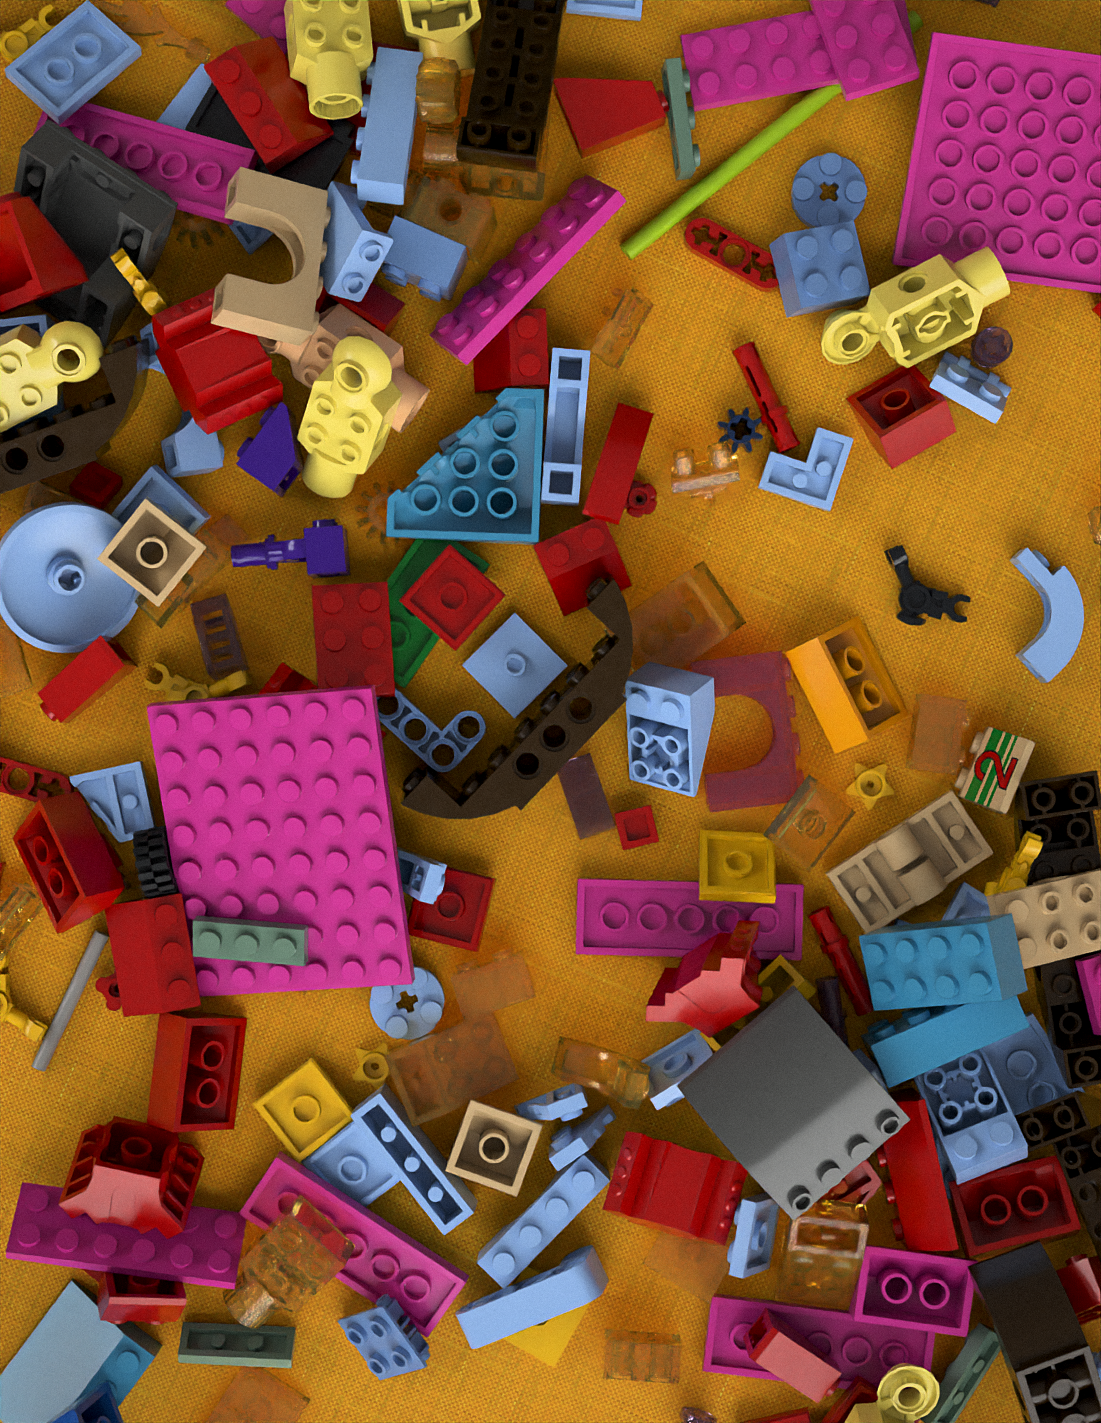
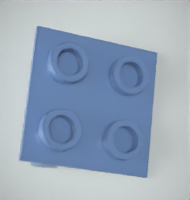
(384, 1342)

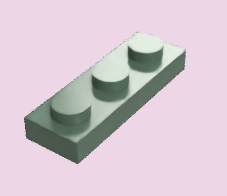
(680, 119)
(250, 940)
(236, 1345)
(965, 1374)

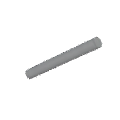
(70, 1000)

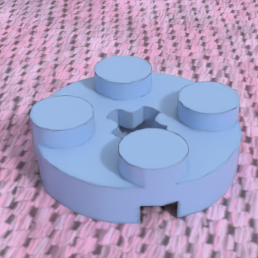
(409, 1024)

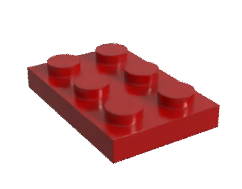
(353, 636)

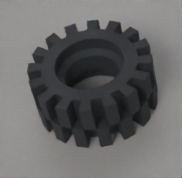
(154, 862)

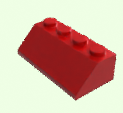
(916, 1180)

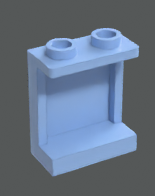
(352, 245)

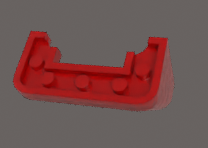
(32, 255)

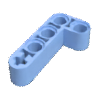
(534, 1300)

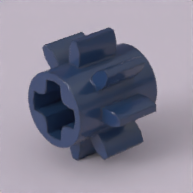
(749, 427)

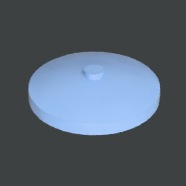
(55, 585)

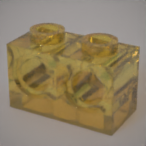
(641, 1356)

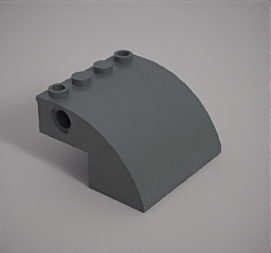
(96, 213)
(793, 1103)

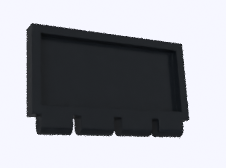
(313, 168)

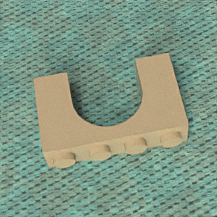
(299, 219)

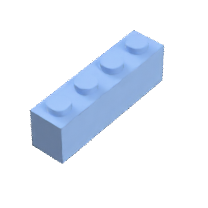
(389, 127)
(414, 1159)

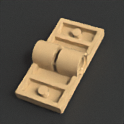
(909, 863)
(1054, 916)

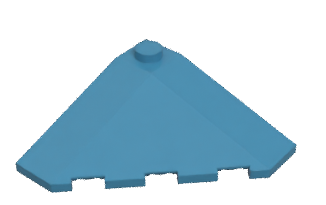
(483, 483)

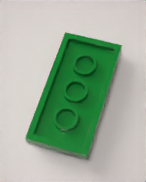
(410, 636)

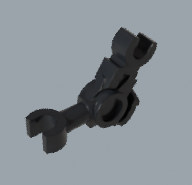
(917, 598)

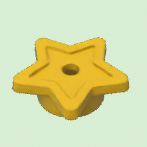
(880, 786)
(366, 1072)

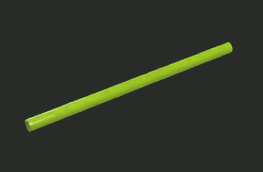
(736, 163)

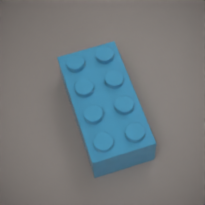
(943, 963)
(938, 1035)

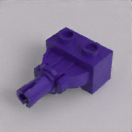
(322, 548)

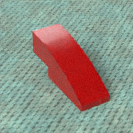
(618, 463)

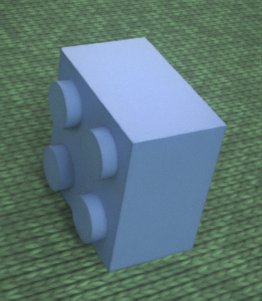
(424, 260)
(820, 268)

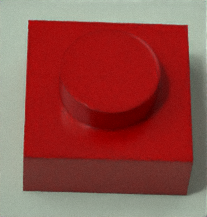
(96, 485)
(636, 827)

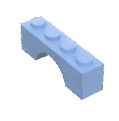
(565, 427)
(188, 448)
(543, 1220)

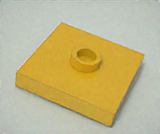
(736, 867)
(305, 1109)
(549, 1337)

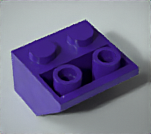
(275, 452)

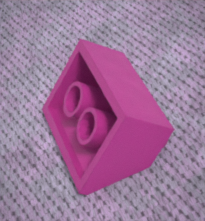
(913, 1291)

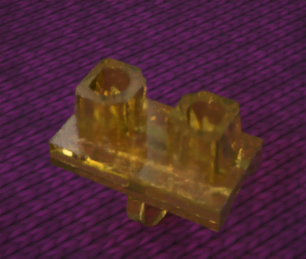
(707, 476)

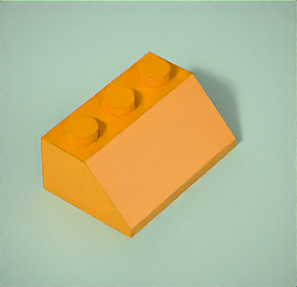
(846, 685)

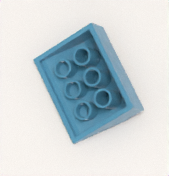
(70, 1357)

